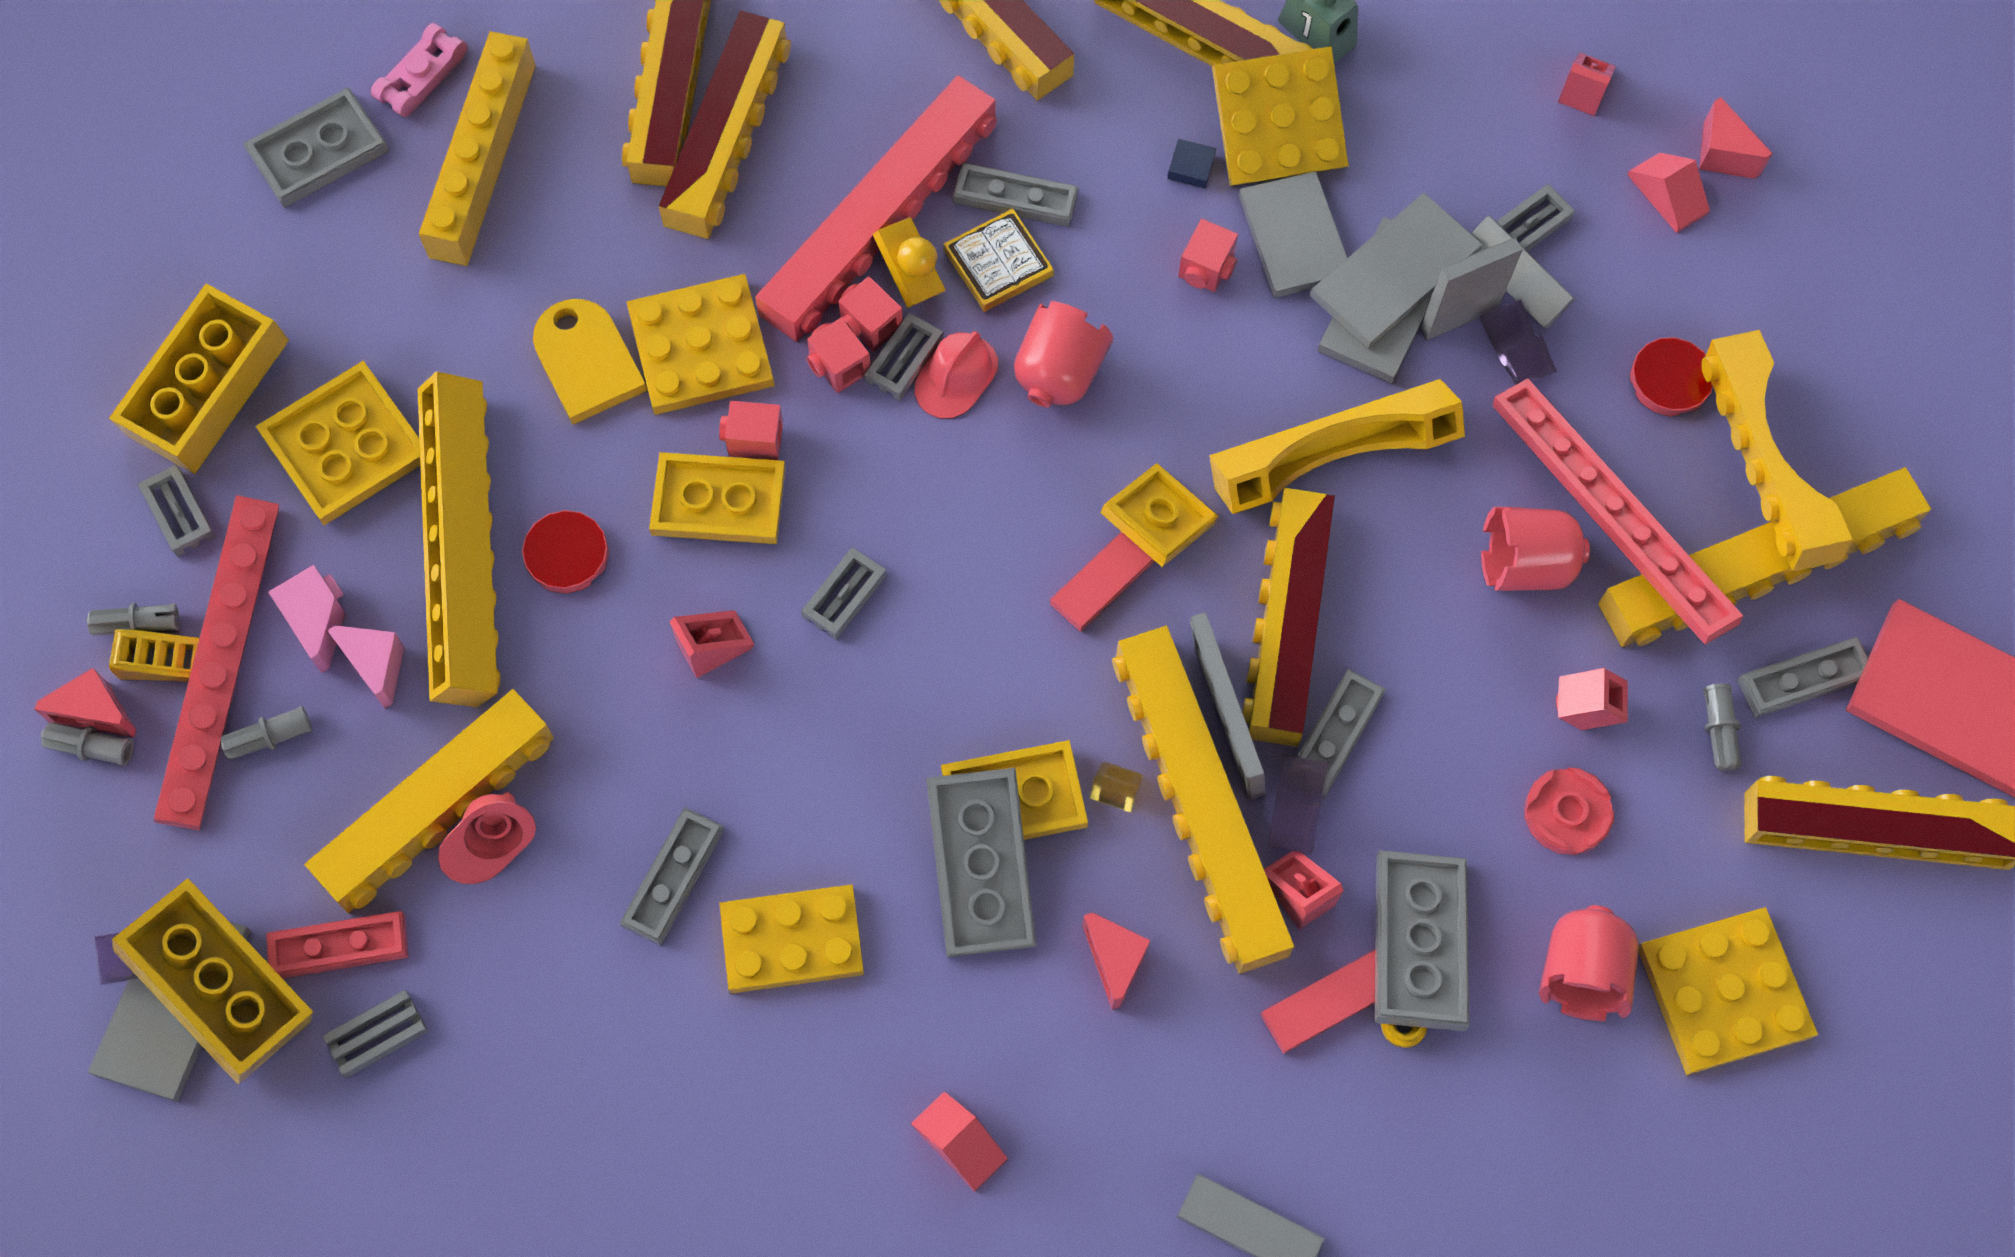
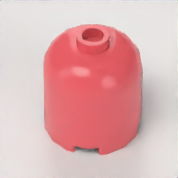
(1060, 355)
(1532, 549)
(1591, 964)

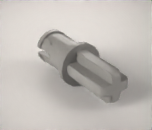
(133, 618)
(1722, 726)
(266, 733)
(87, 743)

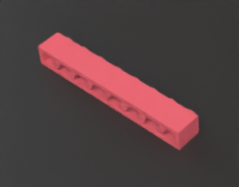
(886, 195)

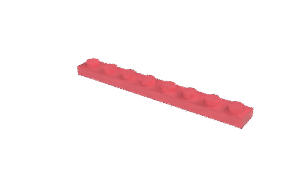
(1618, 512)
(216, 664)

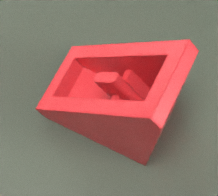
(1586, 83)
(1730, 144)
(1672, 188)
(710, 639)
(87, 703)
(1302, 887)
(1116, 955)
(960, 1140)

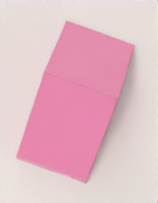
(374, 655)

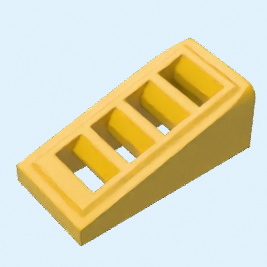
(122, 653)

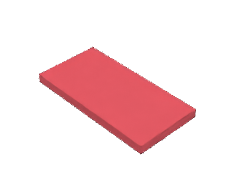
(1942, 694)

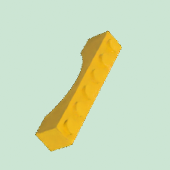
(1409, 419)
(1805, 521)

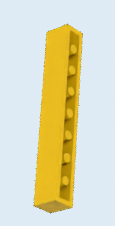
(457, 541)
(1752, 561)
(1203, 801)

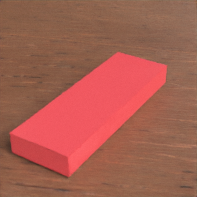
(1101, 581)
(338, 945)
(1322, 1004)

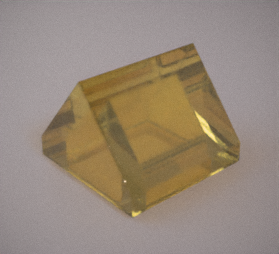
(1116, 786)

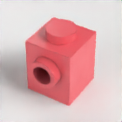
(1208, 256)
(870, 312)
(837, 355)
(752, 430)
(1592, 699)

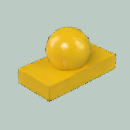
(910, 261)

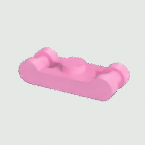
(420, 70)

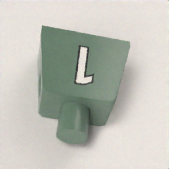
(1323, 23)

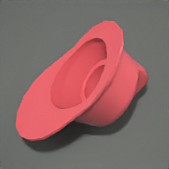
(955, 375)
(486, 839)

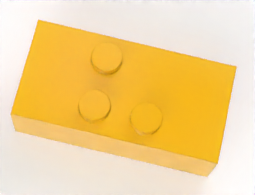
(199, 378)
(212, 980)

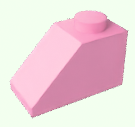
(311, 609)

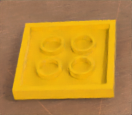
(1280, 116)
(700, 344)
(342, 442)
(1726, 991)

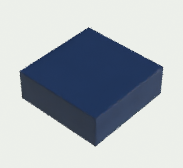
(1191, 163)

